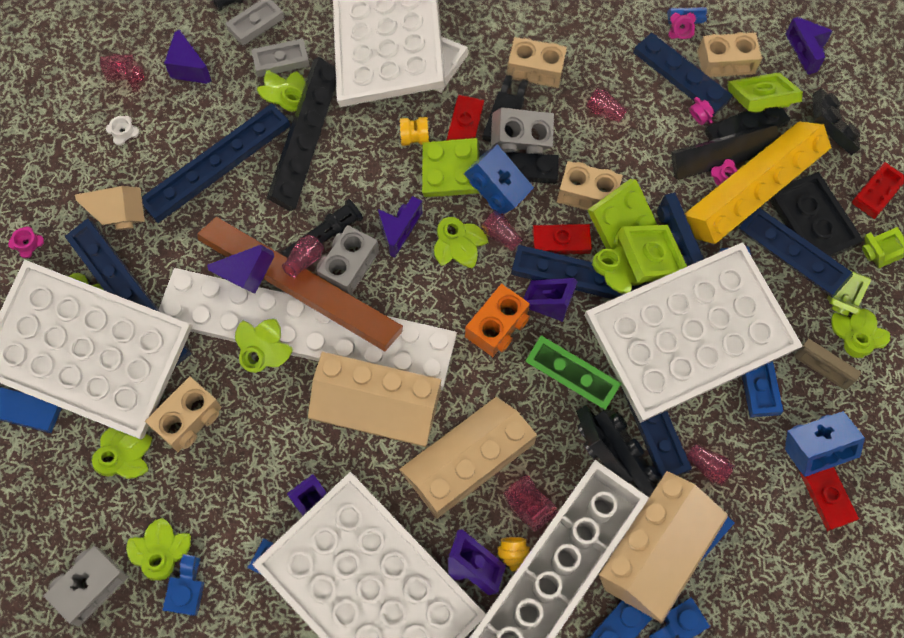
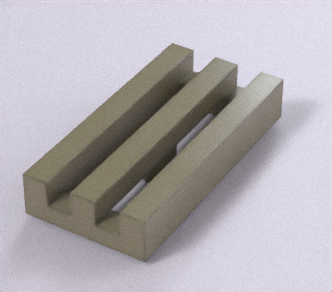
(827, 364)

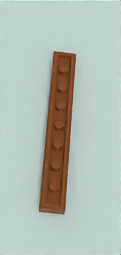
(308, 288)

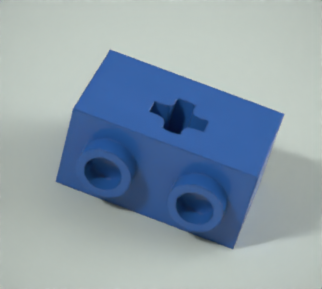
(498, 180)
(824, 443)

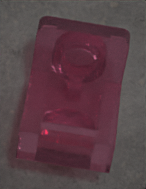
(121, 68)
(529, 503)

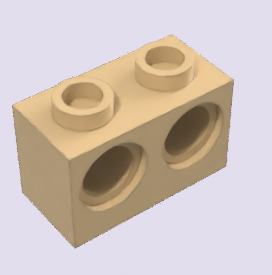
(729, 54)
(537, 62)
(591, 180)
(178, 409)

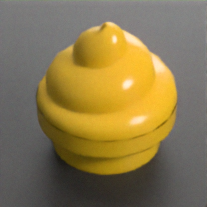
(513, 552)

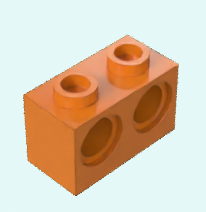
(492, 318)

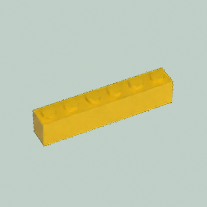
(757, 181)

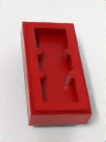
(465, 118)
(879, 190)
(562, 238)
(830, 499)

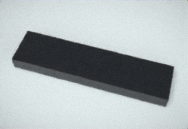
(737, 147)

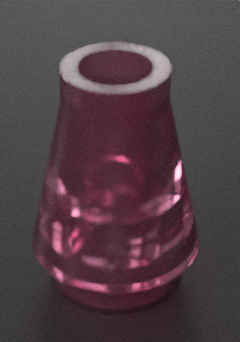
(606, 105)
(501, 230)
(305, 253)
(711, 464)

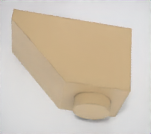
(114, 206)

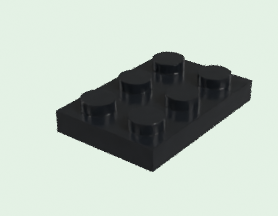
(816, 215)

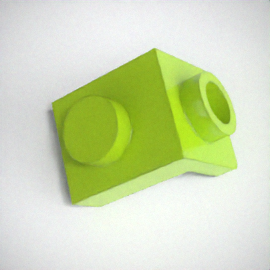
(884, 247)
(850, 295)

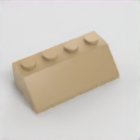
(374, 399)
(468, 455)
(663, 547)

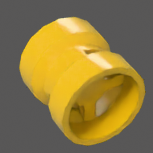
(414, 131)

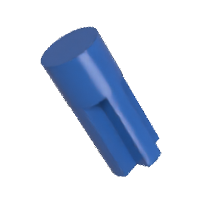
(700, 13)

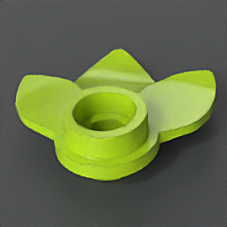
(282, 91)
(460, 246)
(615, 269)
(860, 333)
(265, 342)
(126, 453)
(156, 545)

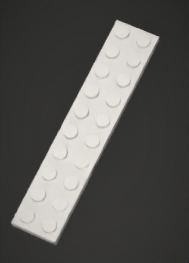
(219, 306)

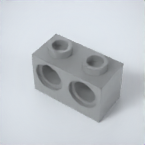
(522, 123)
(353, 263)

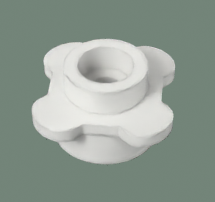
(119, 123)

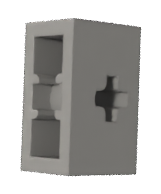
(67, 591)

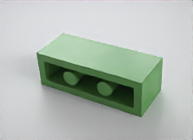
(573, 372)

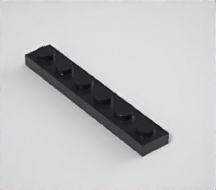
(303, 135)

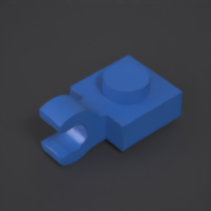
(185, 593)
(683, 622)

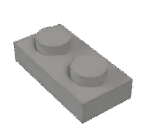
(254, 21)
(280, 57)

